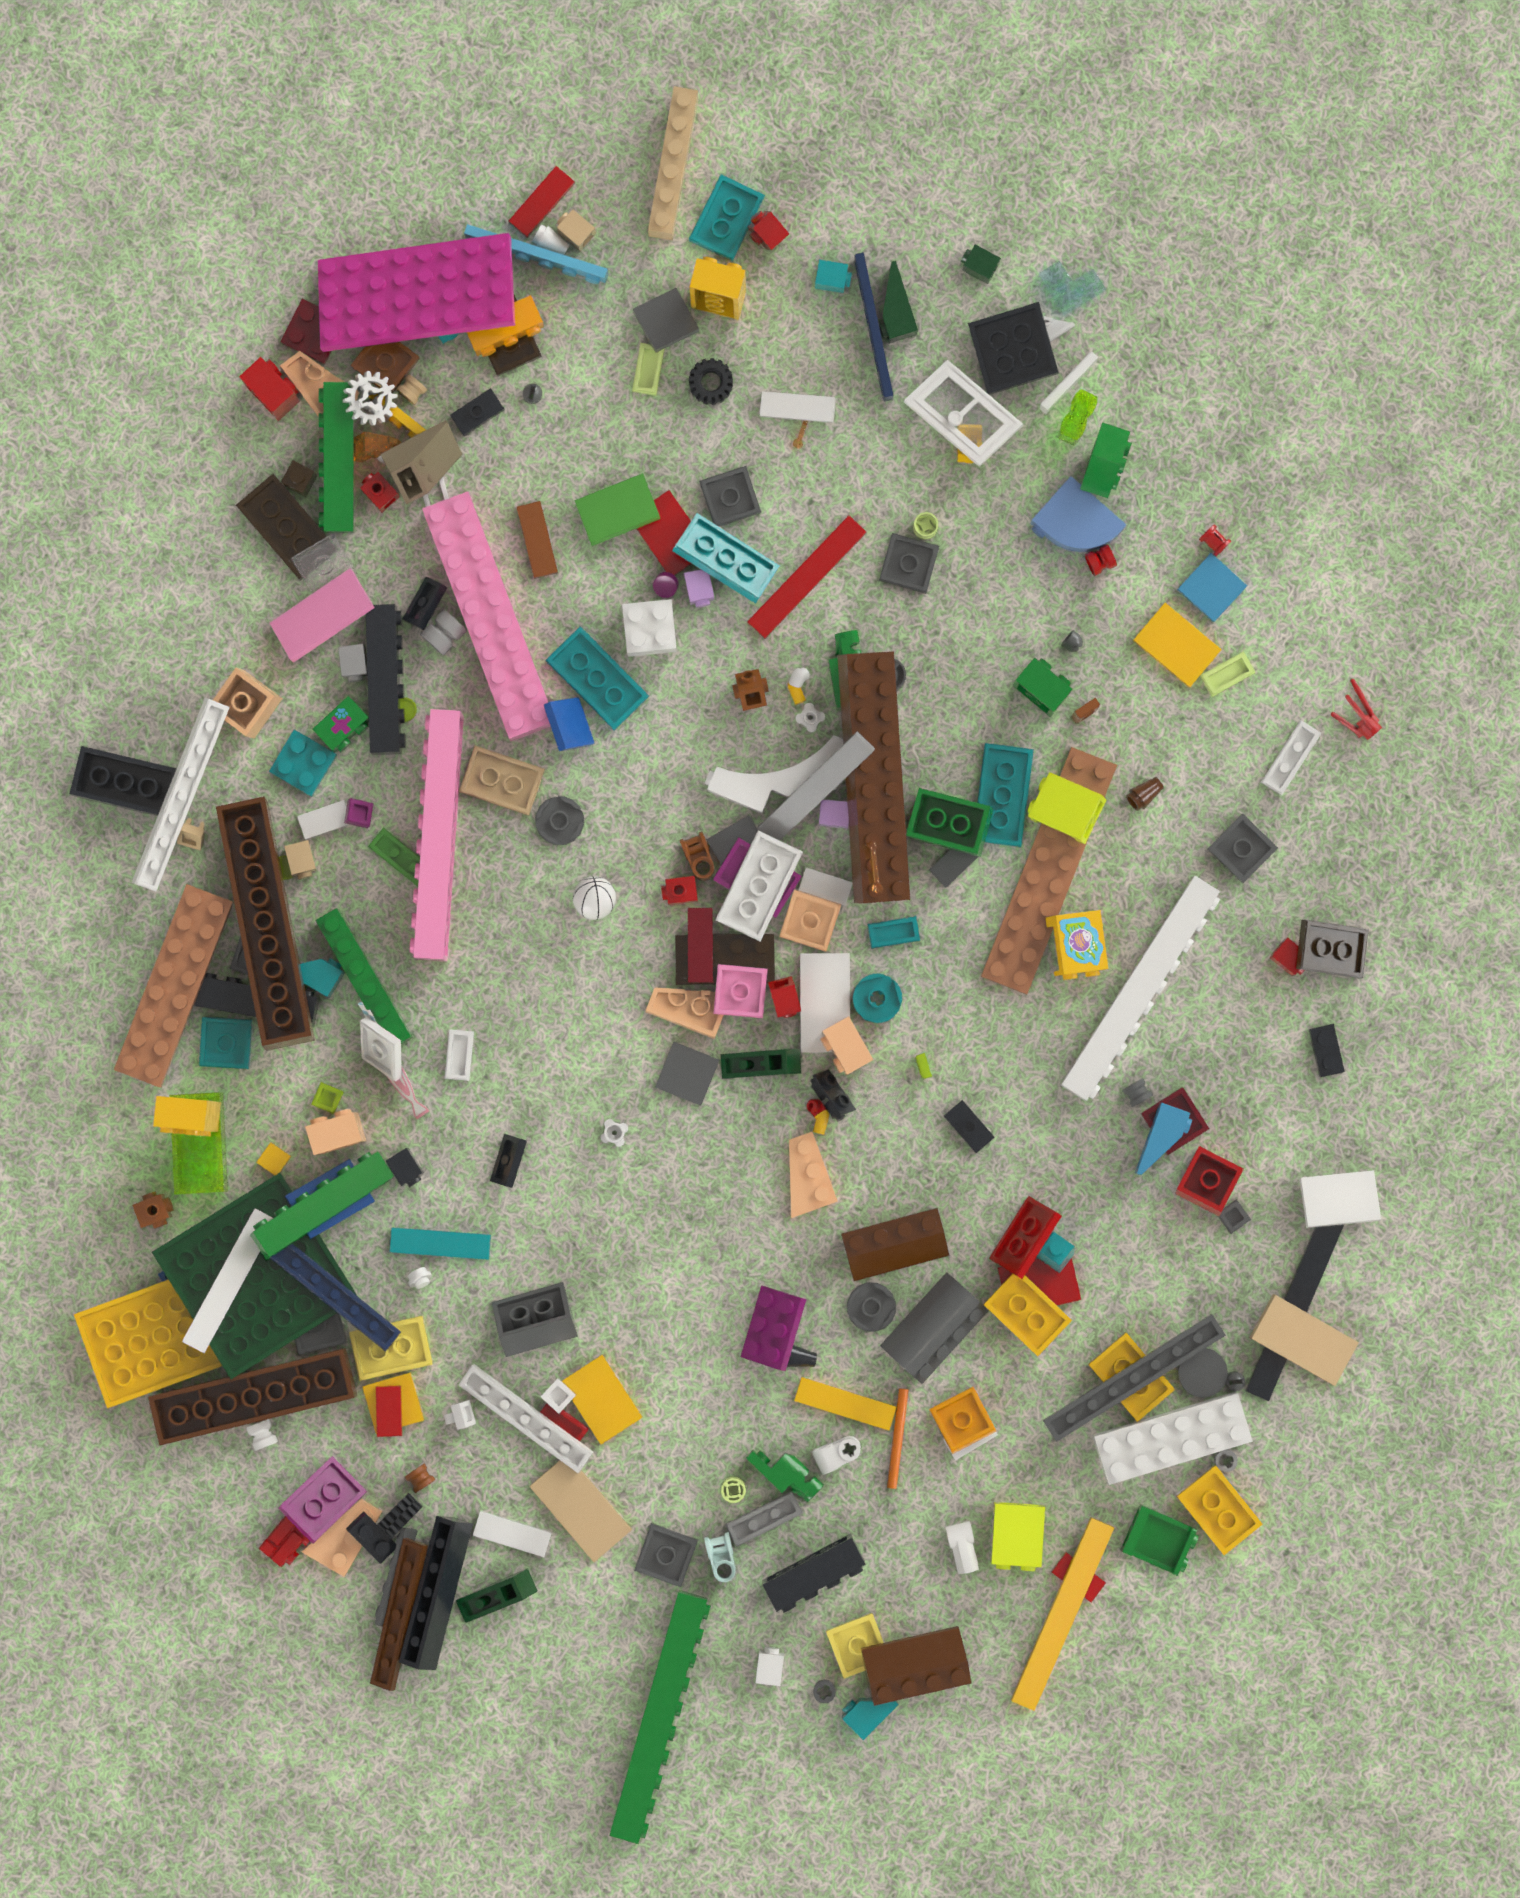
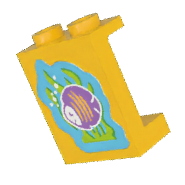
(1079, 944)

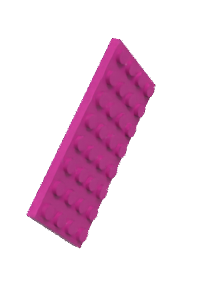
(416, 292)

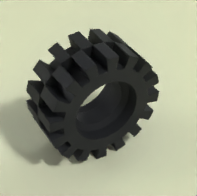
(703, 368)
(399, 1515)

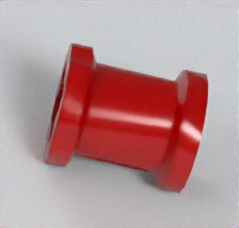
(1215, 540)

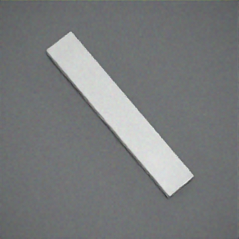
(225, 1287)
(525, 1418)

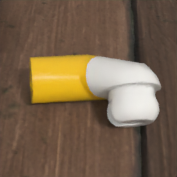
(795, 683)

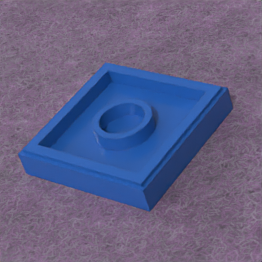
(569, 724)

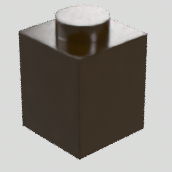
(299, 478)

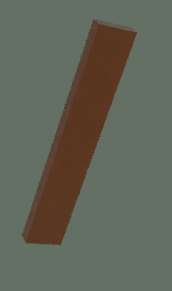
(398, 1613)

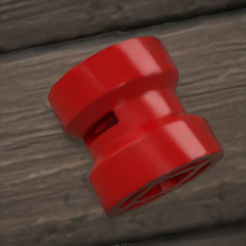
(1100, 560)

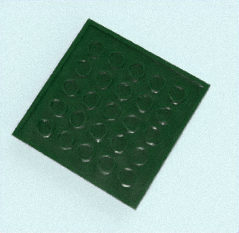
(270, 1303)

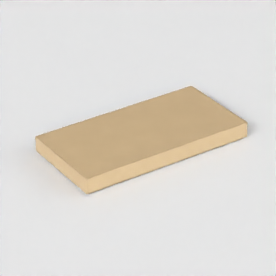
(1304, 1340)
(581, 1509)

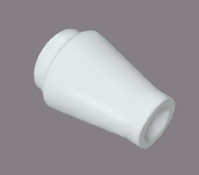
(550, 240)

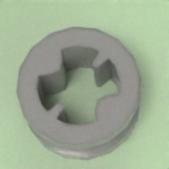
(1224, 1468)

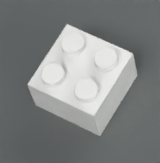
(649, 627)

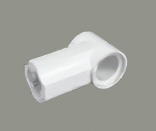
(961, 1541)

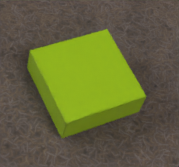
(923, 1066)
(327, 1098)

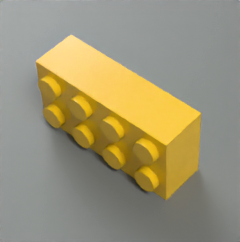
(718, 287)
(186, 1116)

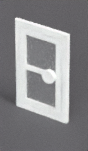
(963, 413)

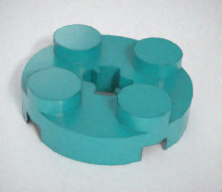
(885, 986)

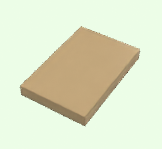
(501, 780)

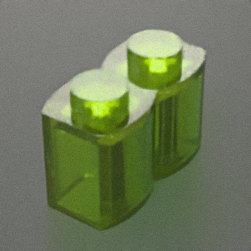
(1079, 413)

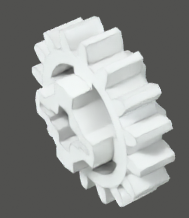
(375, 406)

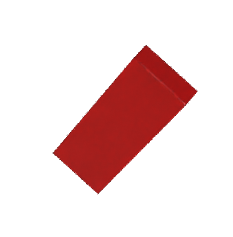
(541, 201)

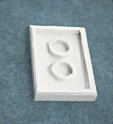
(1340, 1199)

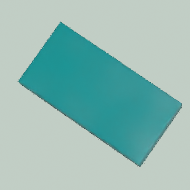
(893, 932)

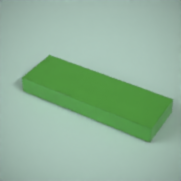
(396, 854)

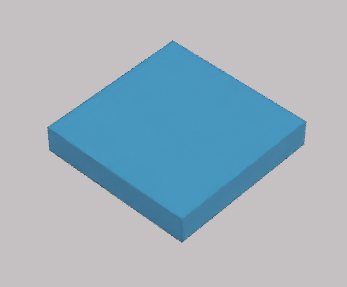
(1212, 587)

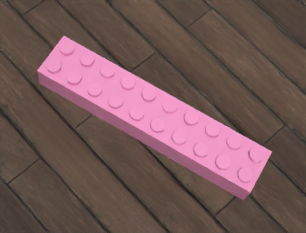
(488, 615)
(438, 835)

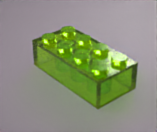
(200, 1160)

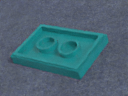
(726, 217)

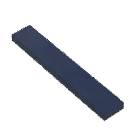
(873, 327)
(337, 1296)

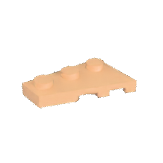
(308, 378)
(686, 1008)
(808, 1176)
(337, 1546)

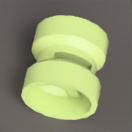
(928, 522)
(735, 1486)

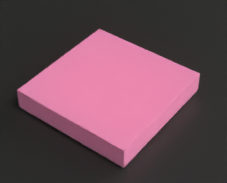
(740, 991)

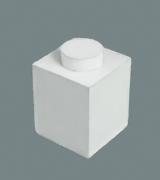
(769, 1666)

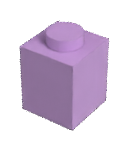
(699, 588)
(834, 814)

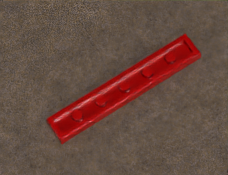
(806, 577)

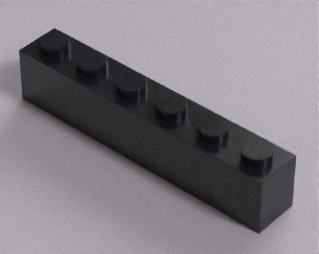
(384, 681)
(237, 997)
(436, 1593)

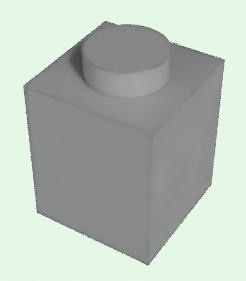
(353, 662)

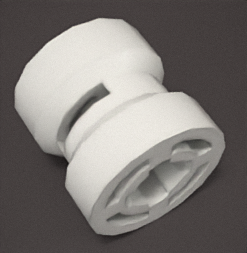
(262, 1435)

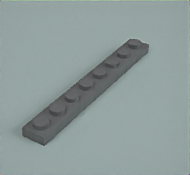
(1134, 1377)

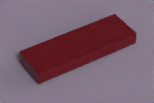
(700, 945)

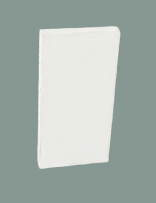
(759, 885)
(822, 996)

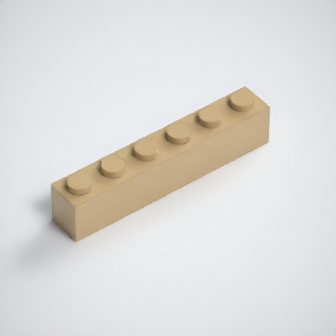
(673, 163)

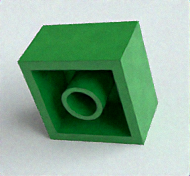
(1106, 460)
(1043, 686)

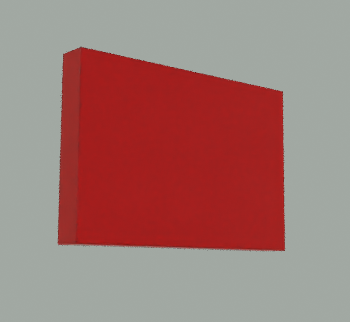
(665, 533)
(1025, 1237)
(1058, 1287)

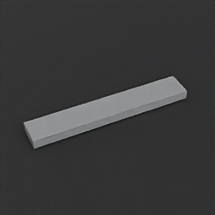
(816, 787)

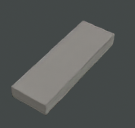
(763, 1518)

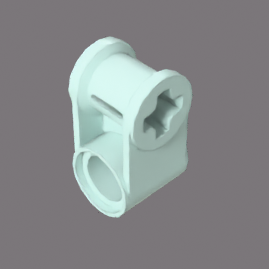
(721, 1555)

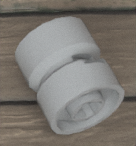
(443, 632)

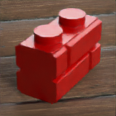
(283, 1543)

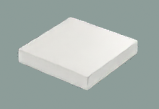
(381, 1049)

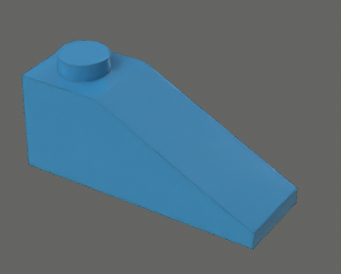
(1165, 1131)

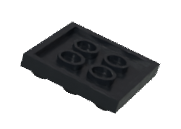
(1013, 348)

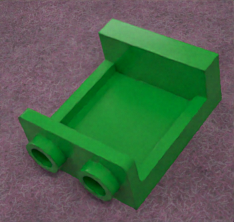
(1159, 1540)

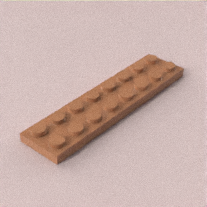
(173, 986)

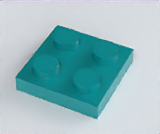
(303, 763)

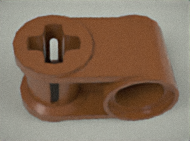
(697, 855)

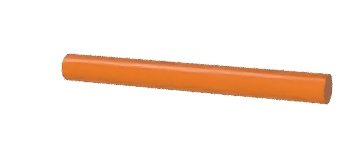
(897, 1438)

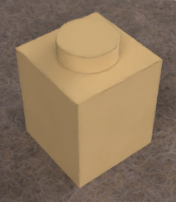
(575, 229)
(300, 859)

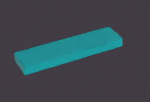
(440, 1243)

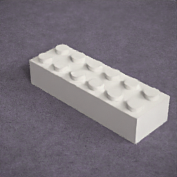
(1172, 1438)

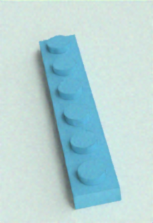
(547, 258)

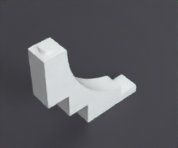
(754, 789)

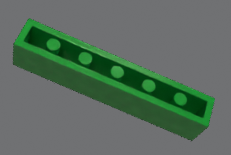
(338, 459)
(362, 974)
(321, 1205)

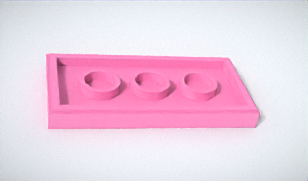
(321, 615)

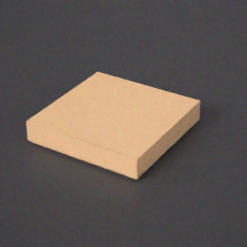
(810, 920)

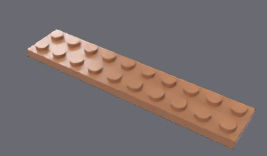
(1042, 886)

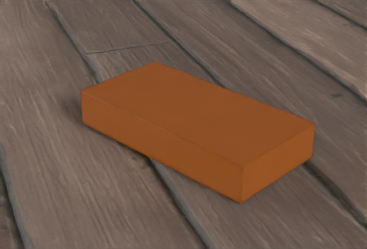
(1085, 711)

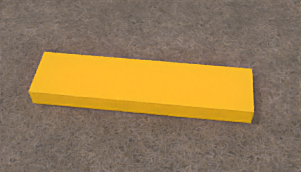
(845, 1403)

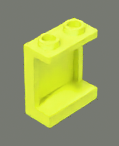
(1066, 807)
(1017, 1535)

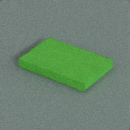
(617, 509)

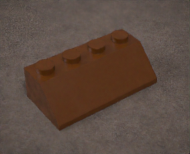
(895, 1244)
(916, 1665)

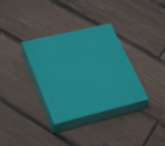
(225, 1043)

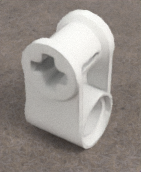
(831, 1455)

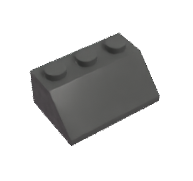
(534, 1319)

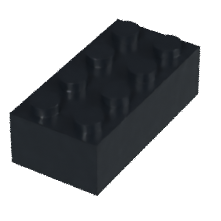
(121, 781)
(813, 1573)

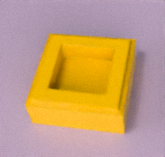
(273, 1159)

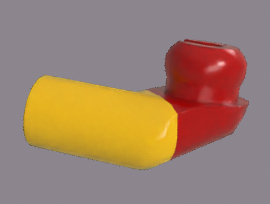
(820, 1113)

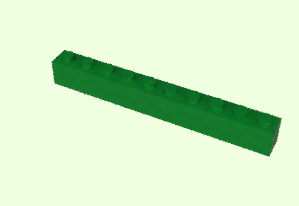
(658, 1717)

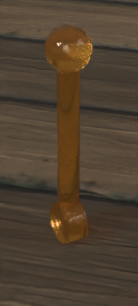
(798, 443)
(876, 887)

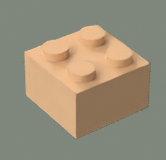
(249, 702)
(846, 1045)
(335, 1133)

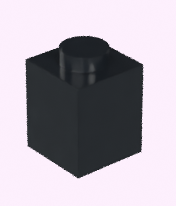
(405, 1168)

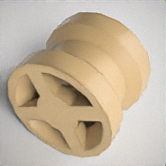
(411, 389)

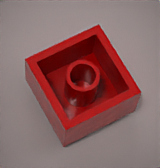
(269, 388)
(1209, 1181)

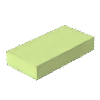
(647, 370)
(1227, 674)

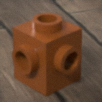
(750, 689)
(145, 1214)

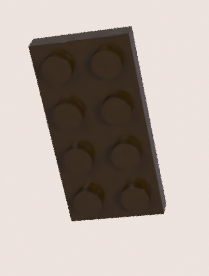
(280, 520)
(729, 950)

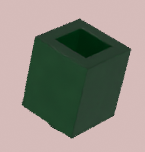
(980, 263)

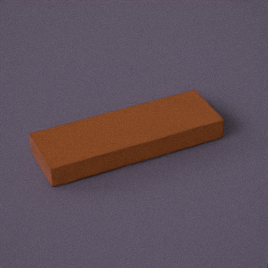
(537, 539)

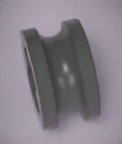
(820, 1684)

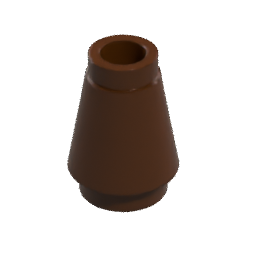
(1143, 794)

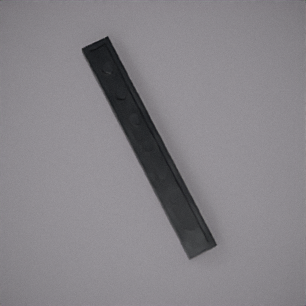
(1300, 1295)

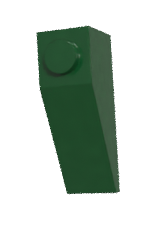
(897, 316)
(761, 1063)
(496, 1595)

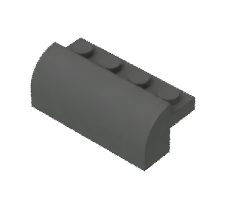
(934, 1328)

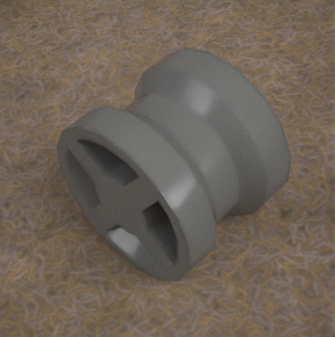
(1137, 1092)

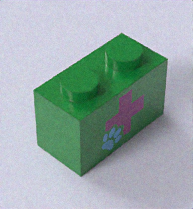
(342, 725)

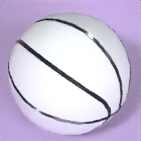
(594, 898)

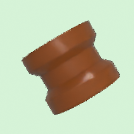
(419, 1478)

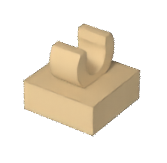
(191, 835)

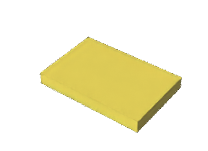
(407, 1351)

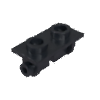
(825, 1086)

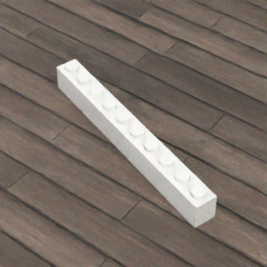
(1140, 988)

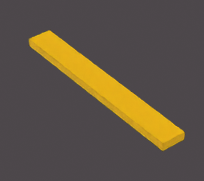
(1062, 1613)

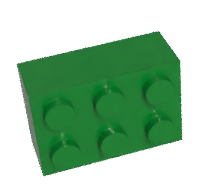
(949, 822)

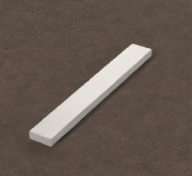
(180, 794)

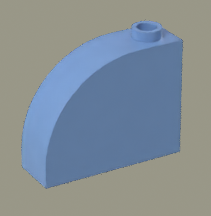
(1076, 520)

